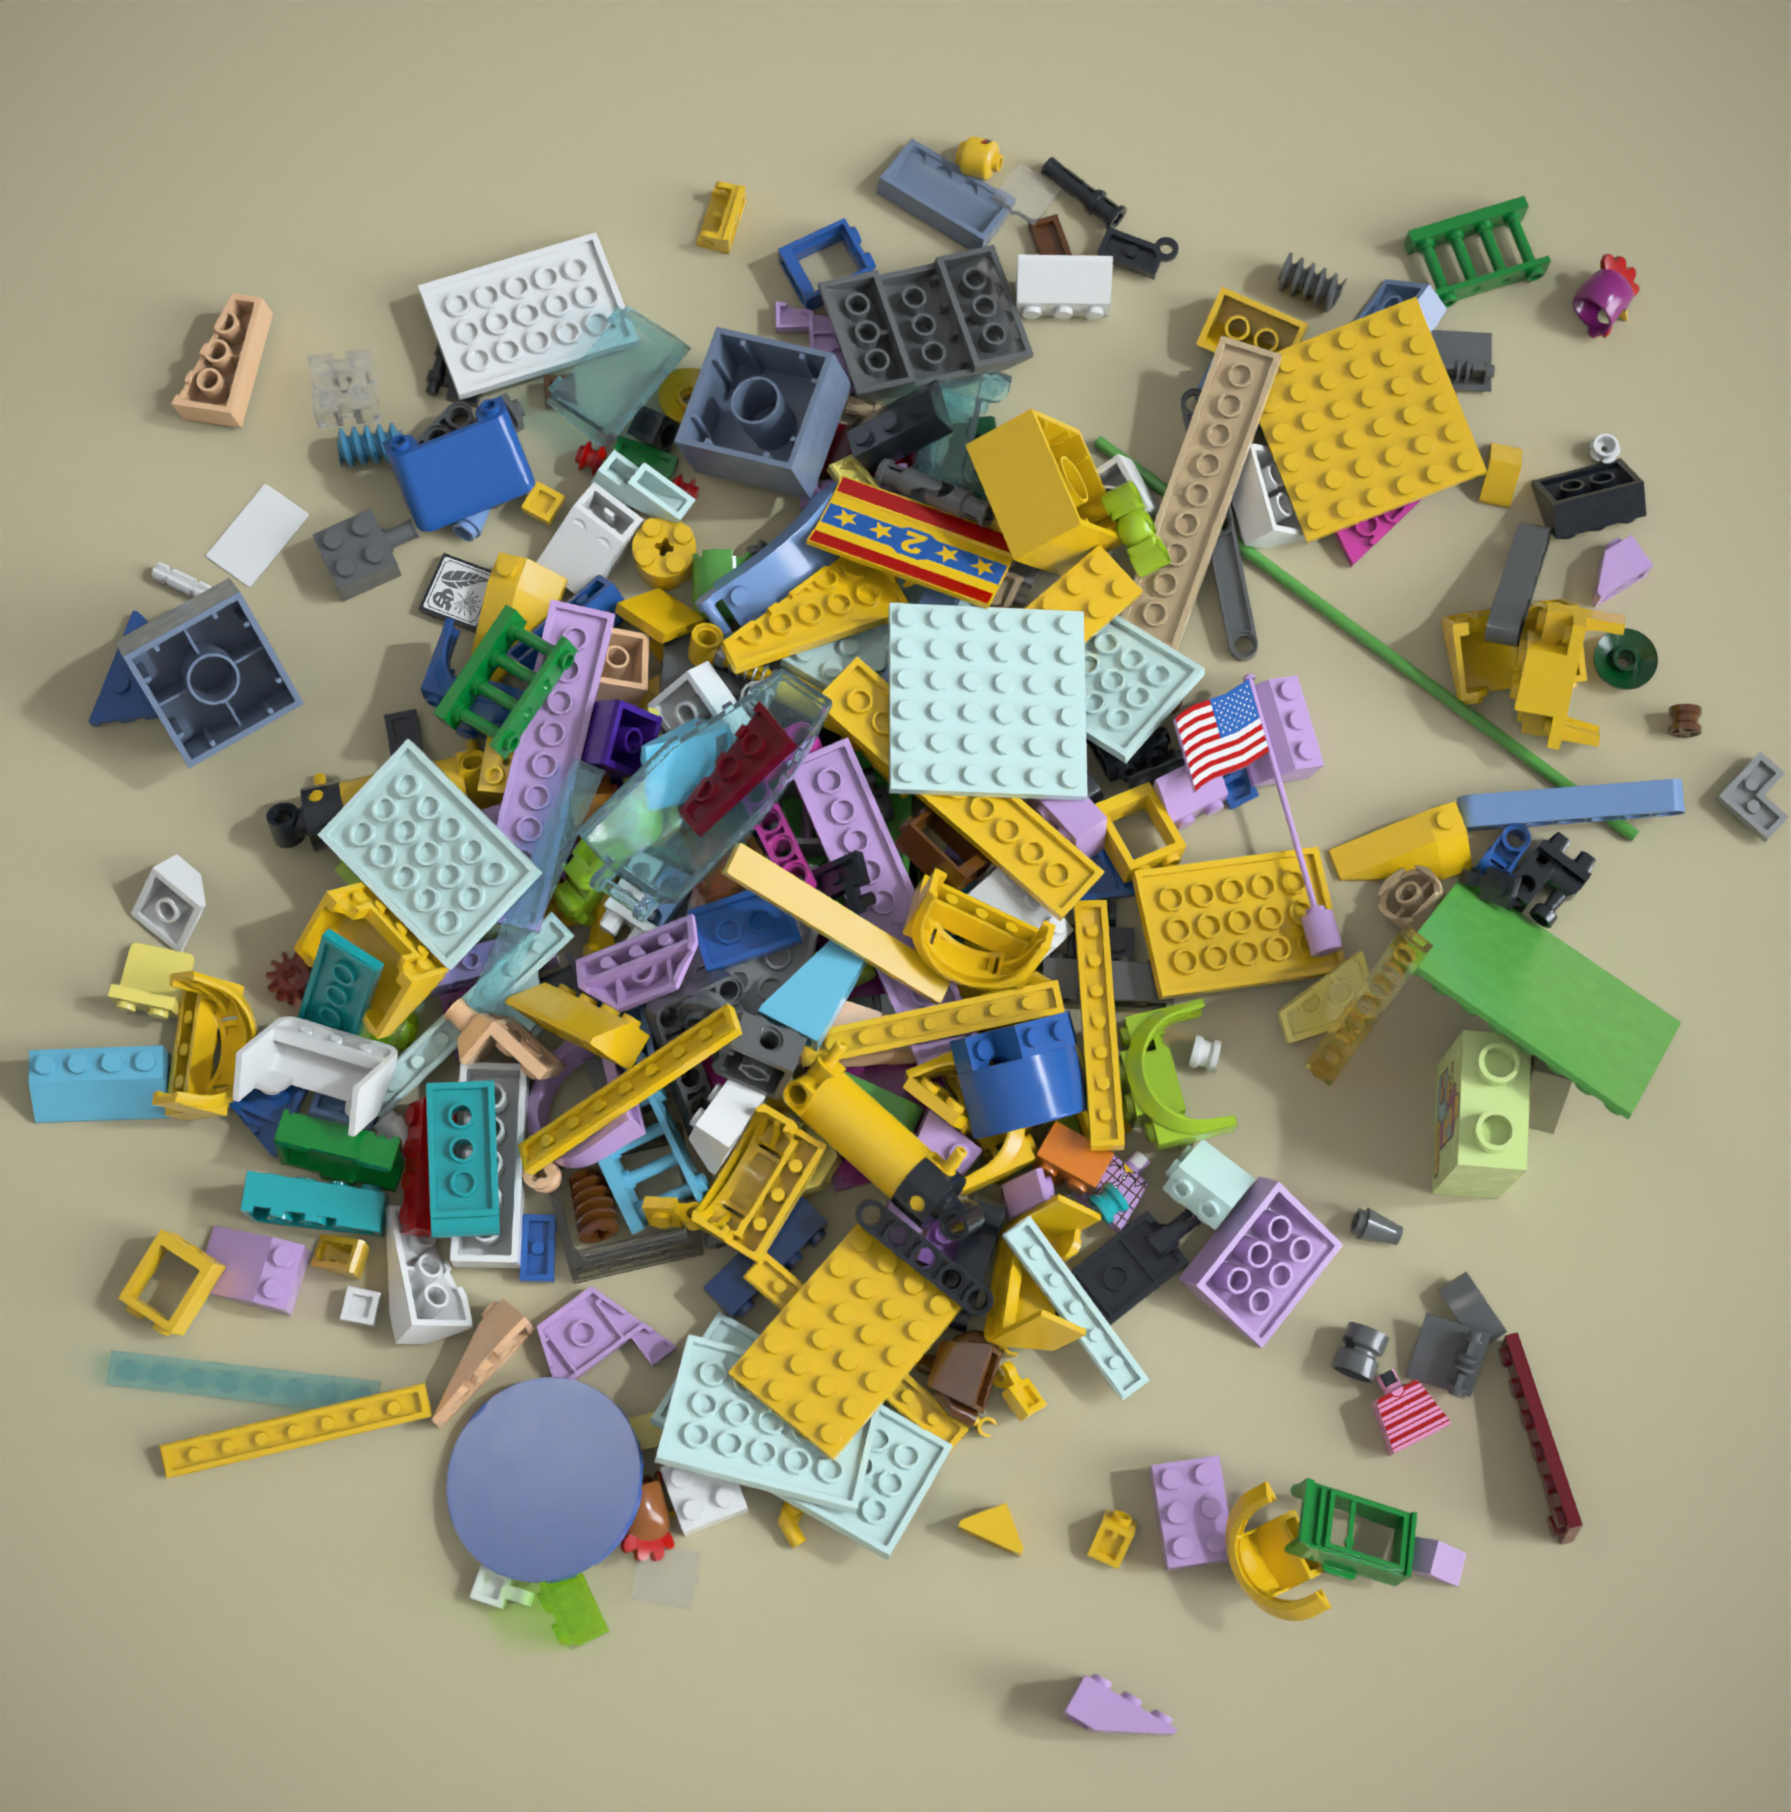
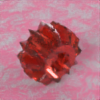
(287, 970)

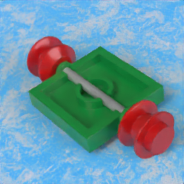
(638, 454)

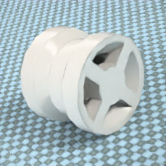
(1205, 1053)

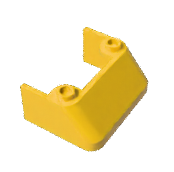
(1020, 1310)

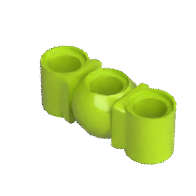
(1136, 529)

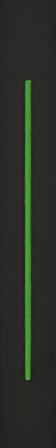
(1382, 650)

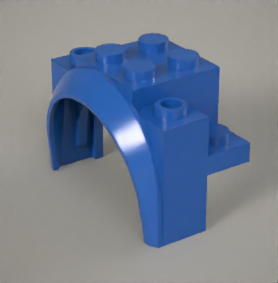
(441, 677)

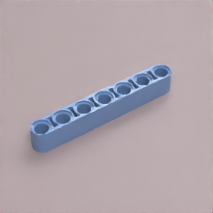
(1572, 804)

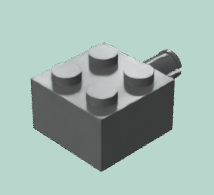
(361, 552)

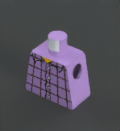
(1127, 1180)

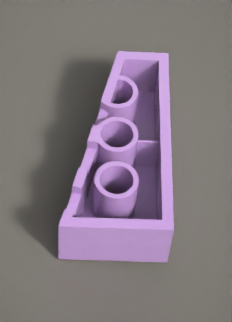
(942, 1139)

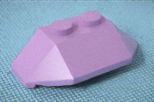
(640, 966)

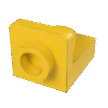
(1113, 1538)

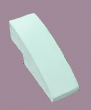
(643, 488)

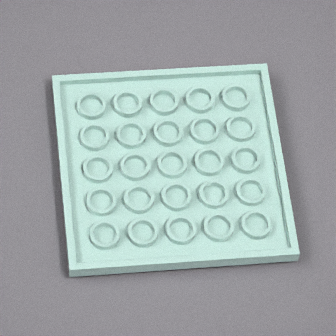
(987, 702)

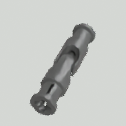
(933, 491)

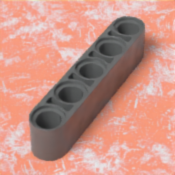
(1518, 584)

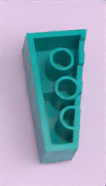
(314, 1204)

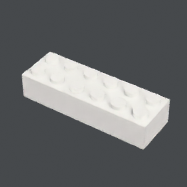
(511, 1110)

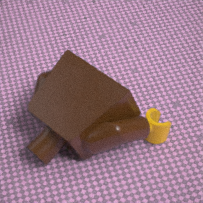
(964, 1376)

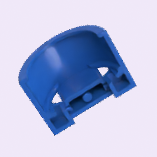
(1034, 1084)

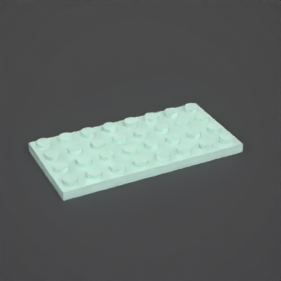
(897, 1473)

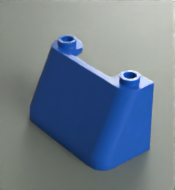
(461, 469)

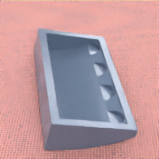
(942, 196)

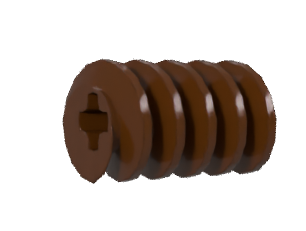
(593, 1206)

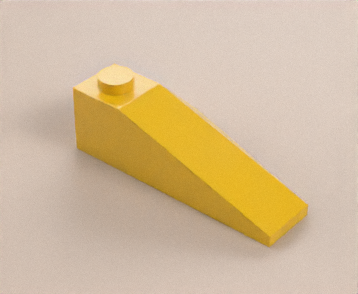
(522, 586)
(1427, 839)

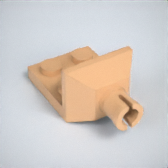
(487, 1031)

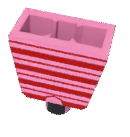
(1405, 1413)

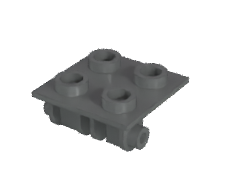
(1466, 358)
(1448, 1355)

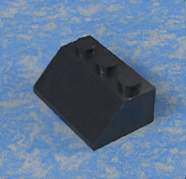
(900, 427)
(1590, 498)

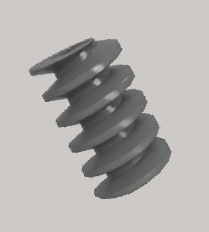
(1310, 283)

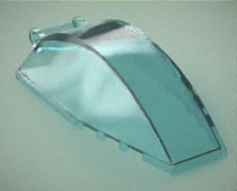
(640, 825)

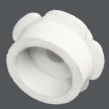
(1604, 441)

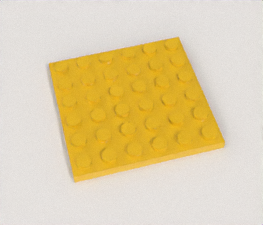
(1366, 421)

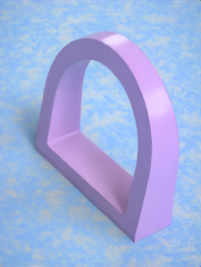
(602, 1143)

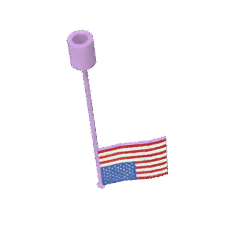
(1227, 737)

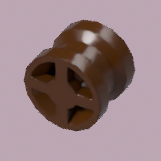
(1685, 720)

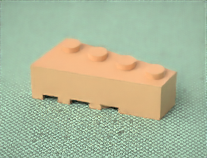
(228, 365)

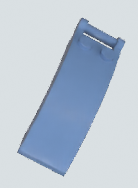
(771, 571)

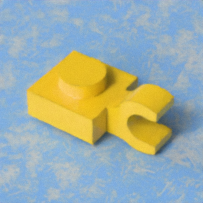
(668, 1212)
(1019, 1394)

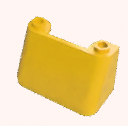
(1485, 665)
(364, 920)

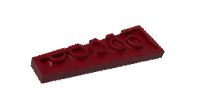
(1564, 1517)

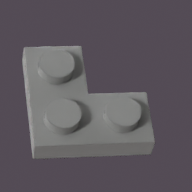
(1747, 797)

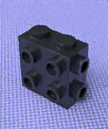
(1149, 754)

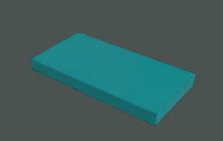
(340, 985)

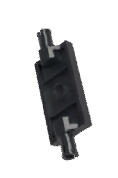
(1134, 1263)

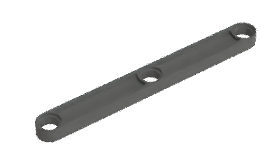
(1229, 573)

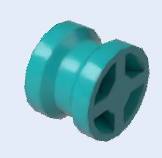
(1108, 1202)

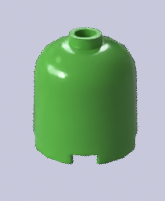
(710, 568)

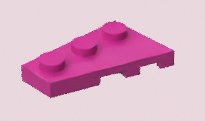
(1363, 536)

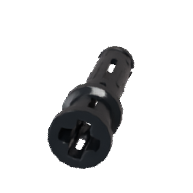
(1094, 200)

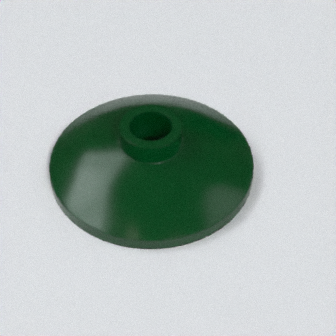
(1632, 647)

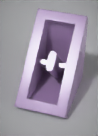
(1437, 1561)

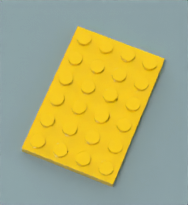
(1231, 922)
(844, 1342)

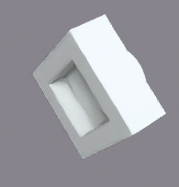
(361, 1306)

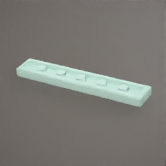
(1075, 1306)

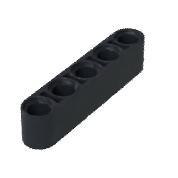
(938, 1265)

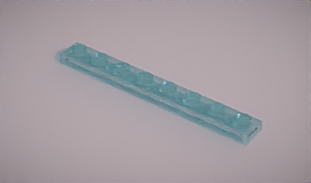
(528, 911)
(233, 1381)

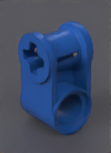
(1504, 855)

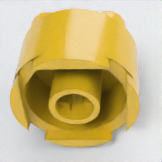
(659, 537)

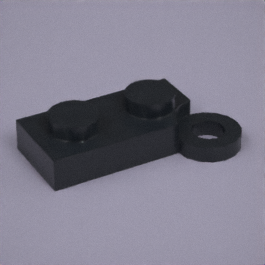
(1135, 253)

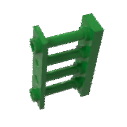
(1481, 223)
(481, 666)

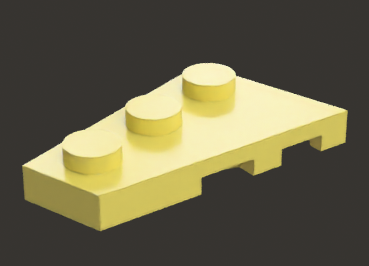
(1324, 1001)

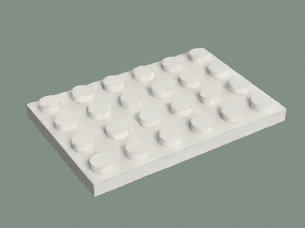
(521, 314)

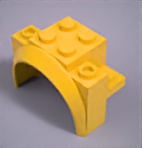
(1549, 671)
(1016, 1146)

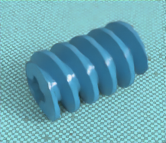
(364, 445)

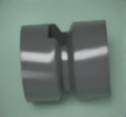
(1360, 1352)

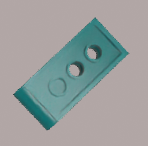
(462, 1190)

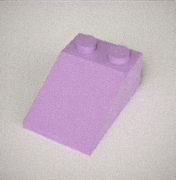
(259, 1269)

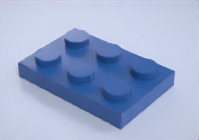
(742, 930)

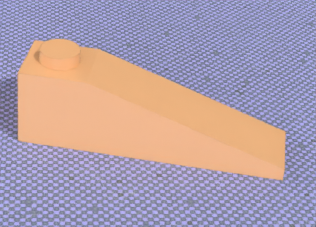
(492, 1344)

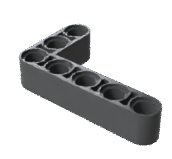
(664, 1031)

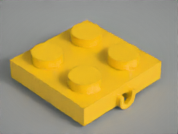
(939, 1101)

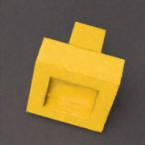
(543, 503)

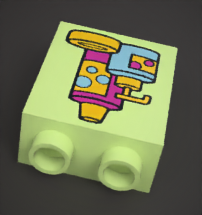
(1481, 1116)

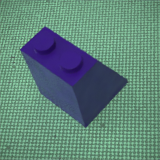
(617, 736)

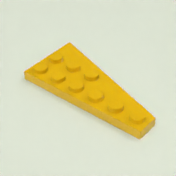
(820, 610)

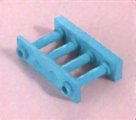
(623, 1181)

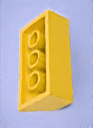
(582, 1022)

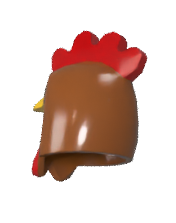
(650, 1529)

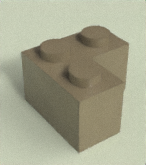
(1547, 1096)

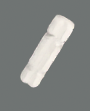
(178, 580)

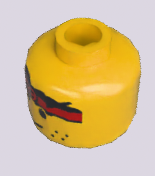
(979, 157)

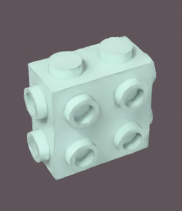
(1207, 1183)

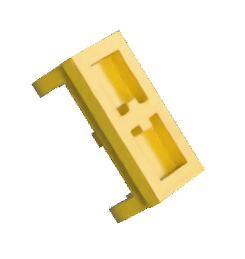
(722, 217)

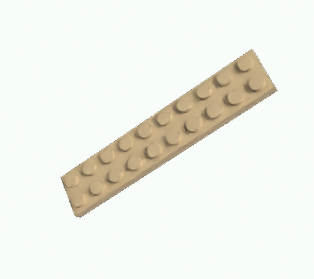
(1203, 485)

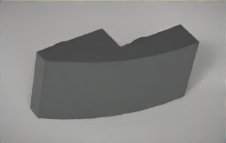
(1471, 1306)

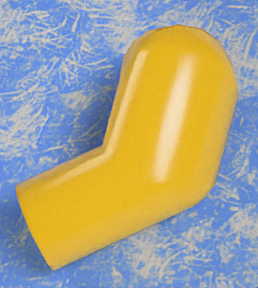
(788, 1523)

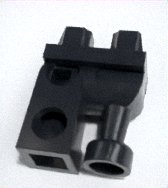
(1557, 873)

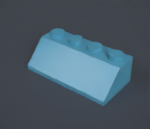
(98, 1083)

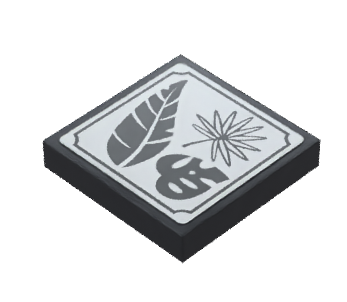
(456, 592)

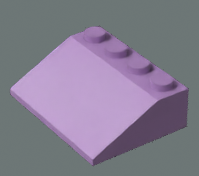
(1261, 1260)

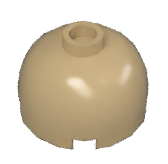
(1410, 897)

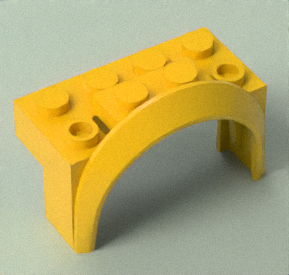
(1009, 939)
(201, 1011)
(760, 1184)

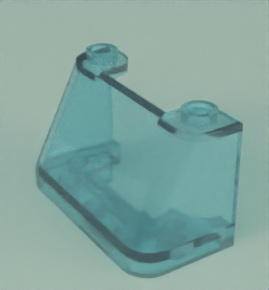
(616, 375)
(964, 401)

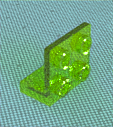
(574, 1610)

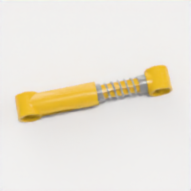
(706, 646)

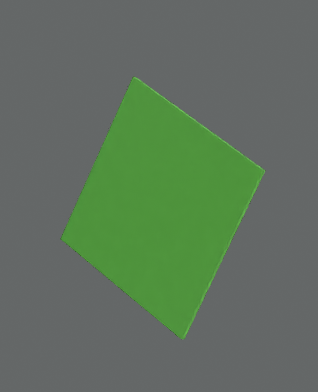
(1545, 997)

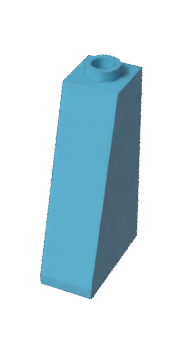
(815, 994)

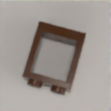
(928, 856)

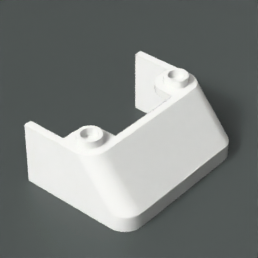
(320, 1061)

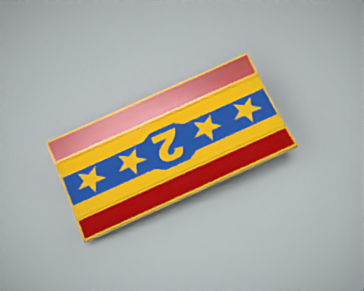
(913, 542)

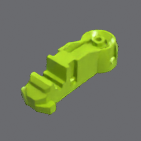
(575, 895)

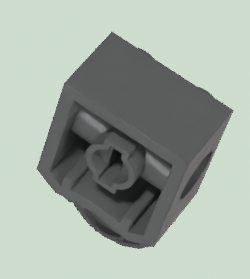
(759, 1057)

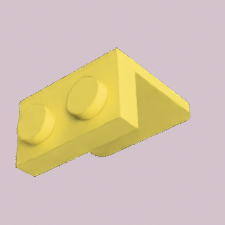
(147, 979)

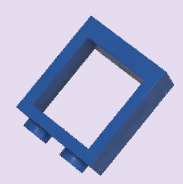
(794, 252)

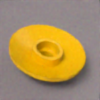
(675, 390)

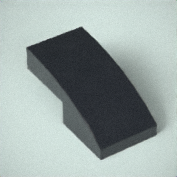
(401, 727)

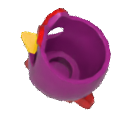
(1606, 289)

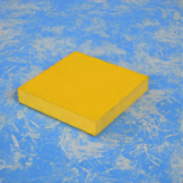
(659, 615)

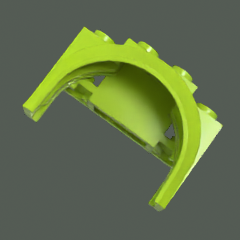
(1151, 1082)

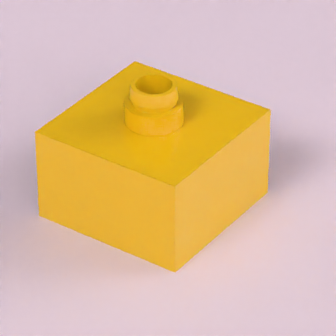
(1043, 491)

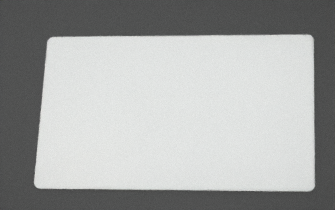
(257, 535)

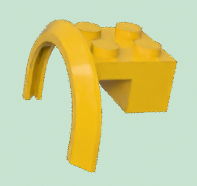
(1261, 1563)

